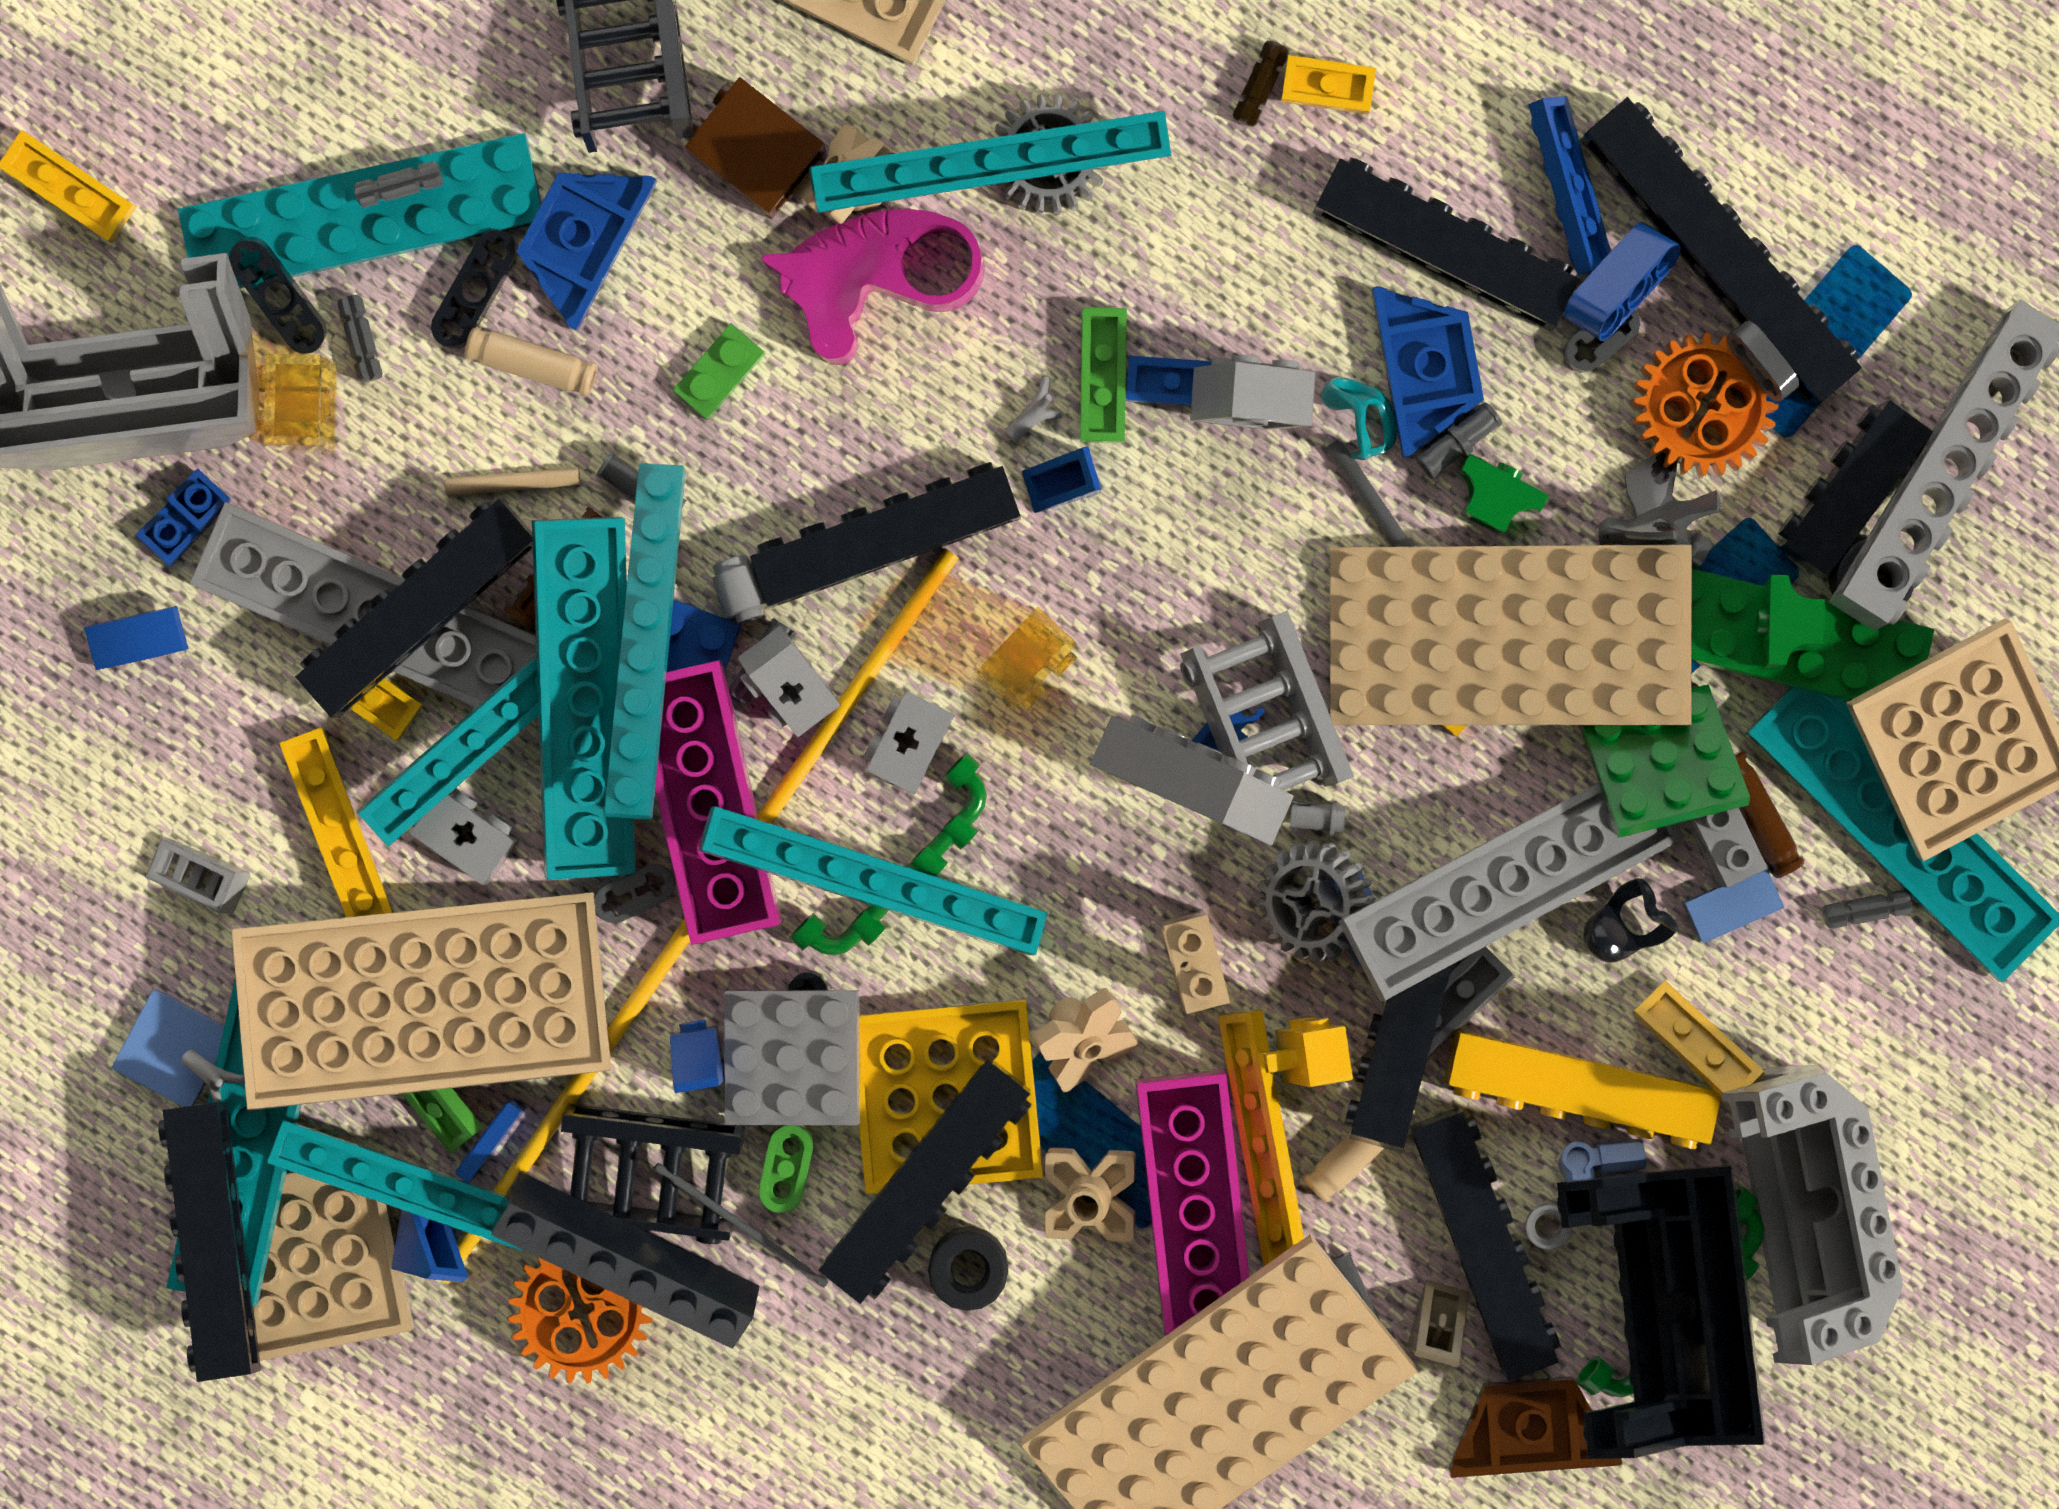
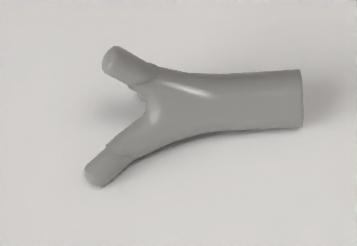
(1034, 412)
(210, 1074)

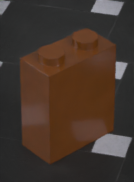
(754, 146)

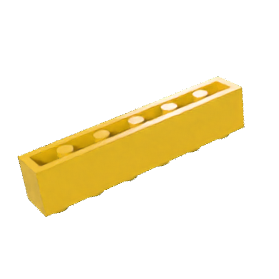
(1582, 1087)

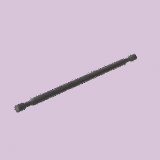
(745, 1228)

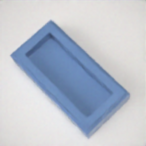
(1732, 907)

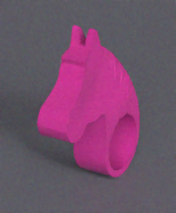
(864, 255)

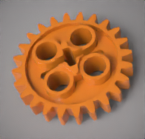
(1670, 383)
(541, 1325)

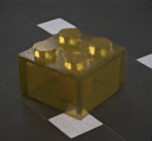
(298, 403)
(1028, 659)

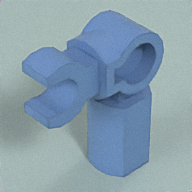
(1581, 1160)

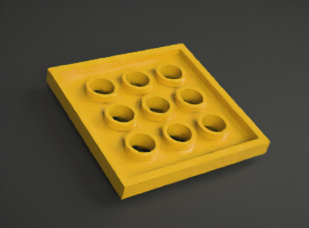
(917, 1031)

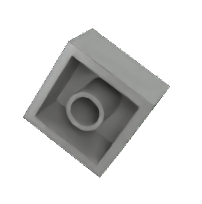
(1253, 393)

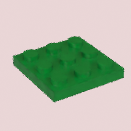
(1666, 771)

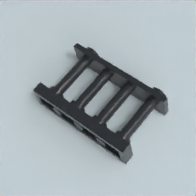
(666, 68)
(674, 1136)

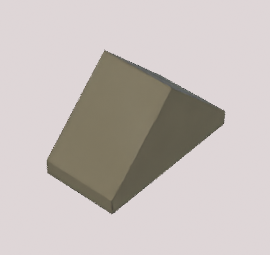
(1439, 1323)

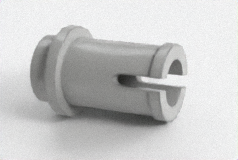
(1318, 816)

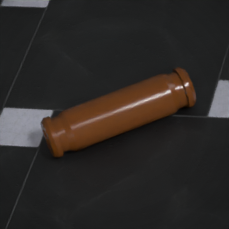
(1767, 825)

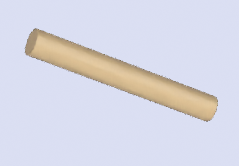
(513, 481)

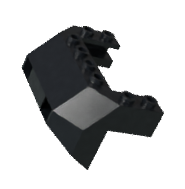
(1681, 1310)

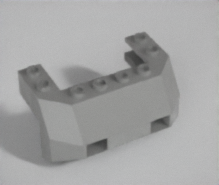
(134, 388)
(1821, 1212)

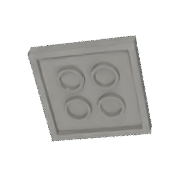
(792, 1057)

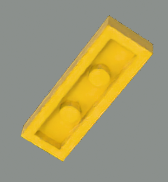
(66, 186)
(1697, 1040)

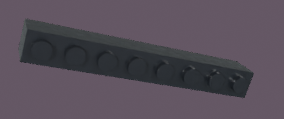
(1718, 248)

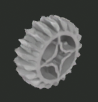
(1065, 189)
(1280, 895)

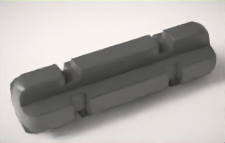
(398, 184)
(359, 338)
(1867, 909)

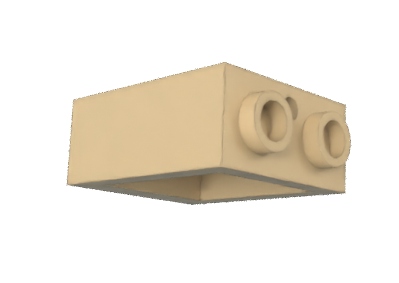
(1202, 979)

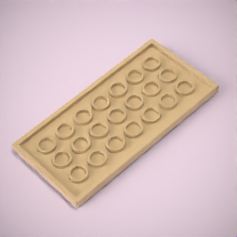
(1511, 635)
(420, 1000)
(1225, 1393)

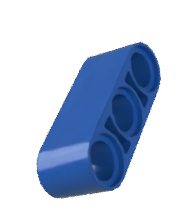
(1622, 281)

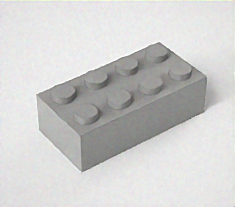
(1193, 776)

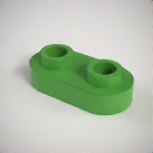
(786, 1167)

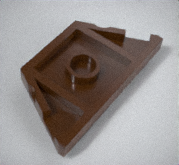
(1525, 1429)

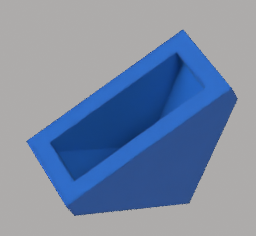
(1062, 480)
(427, 1250)

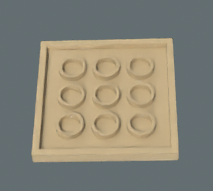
(1961, 739)
(329, 1272)

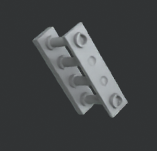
(1293, 681)

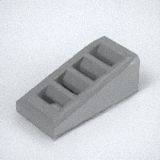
(224, 884)

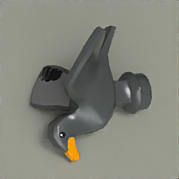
(1657, 514)

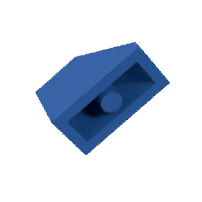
(696, 1057)

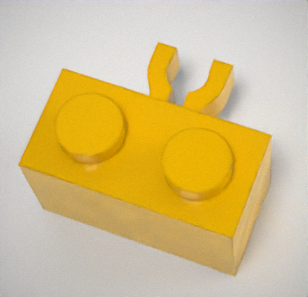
(1309, 1053)

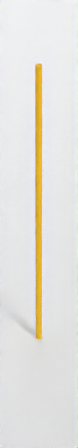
(767, 814)

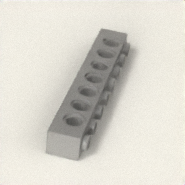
(1860, 591)

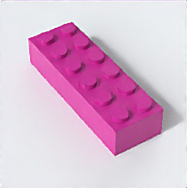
(700, 769)
(1192, 1191)

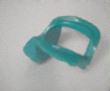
(1351, 394)

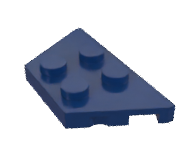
(581, 236)
(1427, 365)

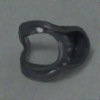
(1608, 936)

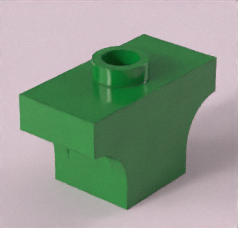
(1497, 494)
(1787, 623)

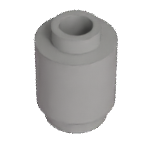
(739, 589)

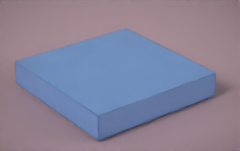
(160, 1040)

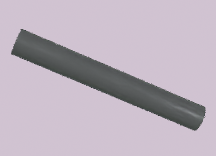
(1368, 495)

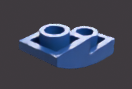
(183, 518)
(136, 638)

